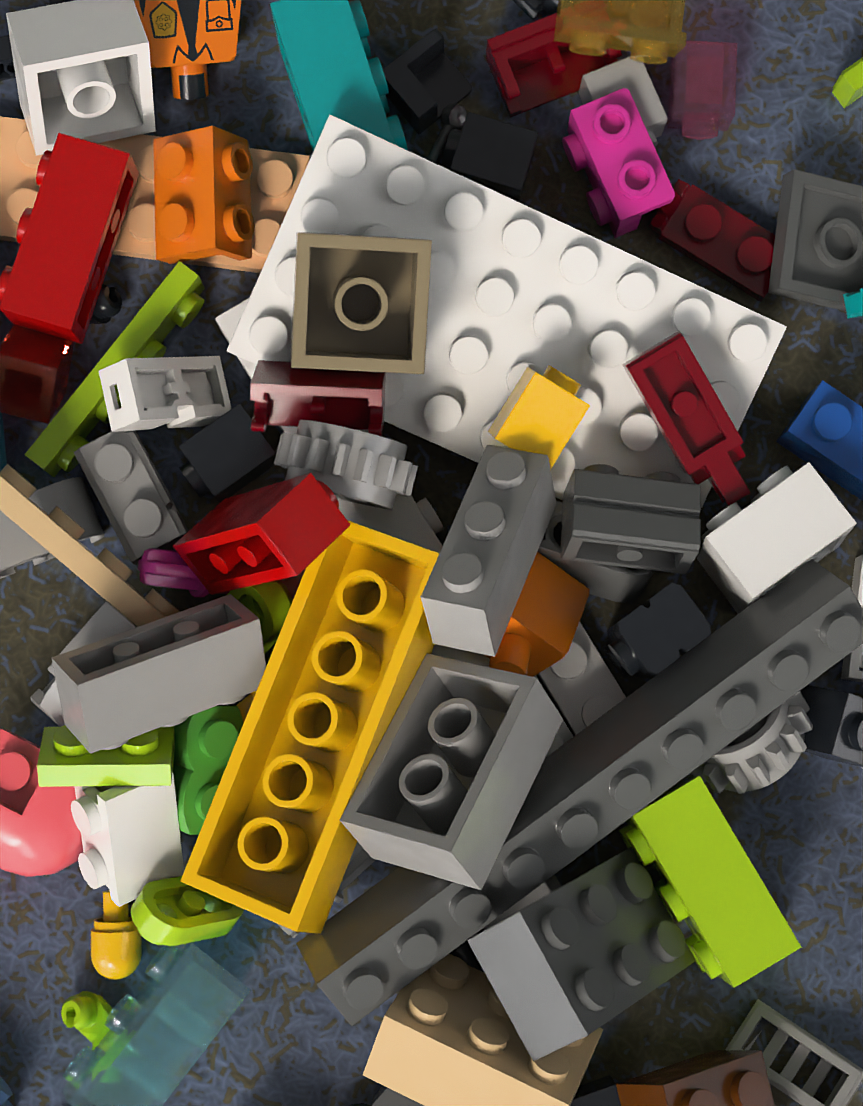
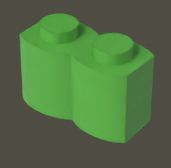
(200, 759)

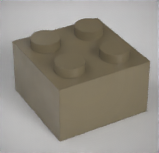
(360, 303)

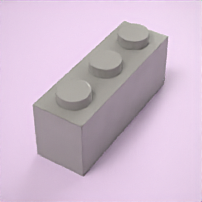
(489, 550)
(160, 673)

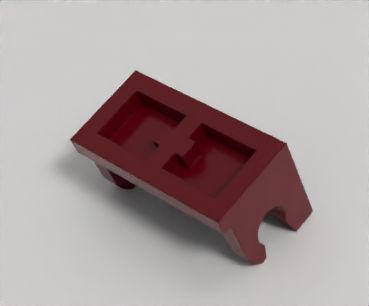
(535, 68)
(319, 395)

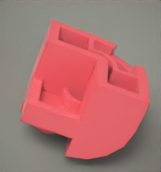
(34, 820)

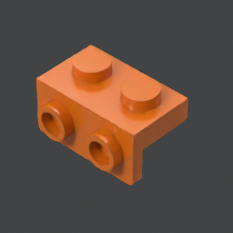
(202, 195)

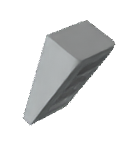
(844, 1089)

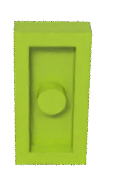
(139, 762)

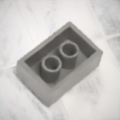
(453, 770)

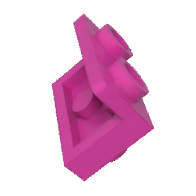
(619, 161)

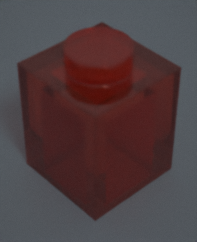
(33, 373)

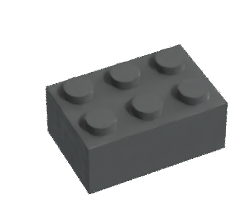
(581, 954)

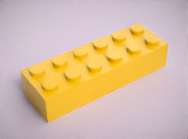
(313, 729)

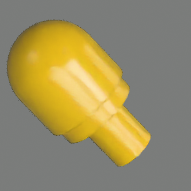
(115, 941)

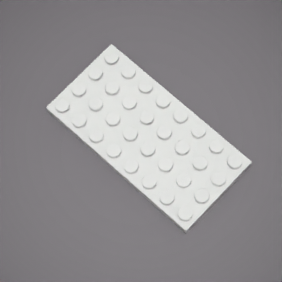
(505, 298)

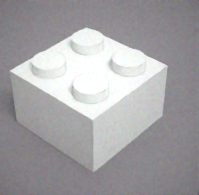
(82, 71)
(774, 536)

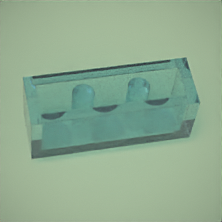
(157, 1032)

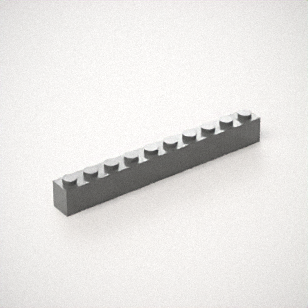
(595, 785)

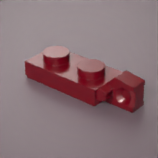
(717, 238)
(690, 415)

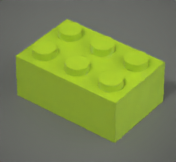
(709, 883)

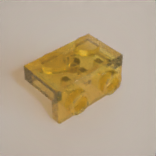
(643, 27)

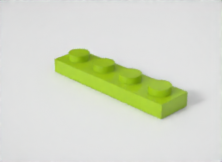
(171, 304)

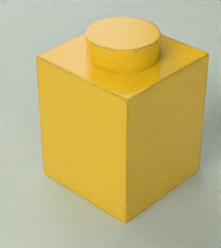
(540, 413)

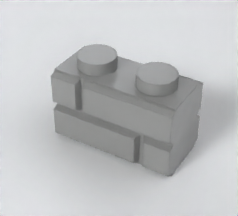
(131, 493)

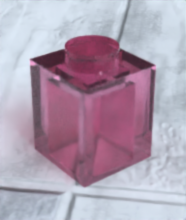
(702, 89)

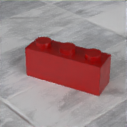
(68, 237)
(263, 534)

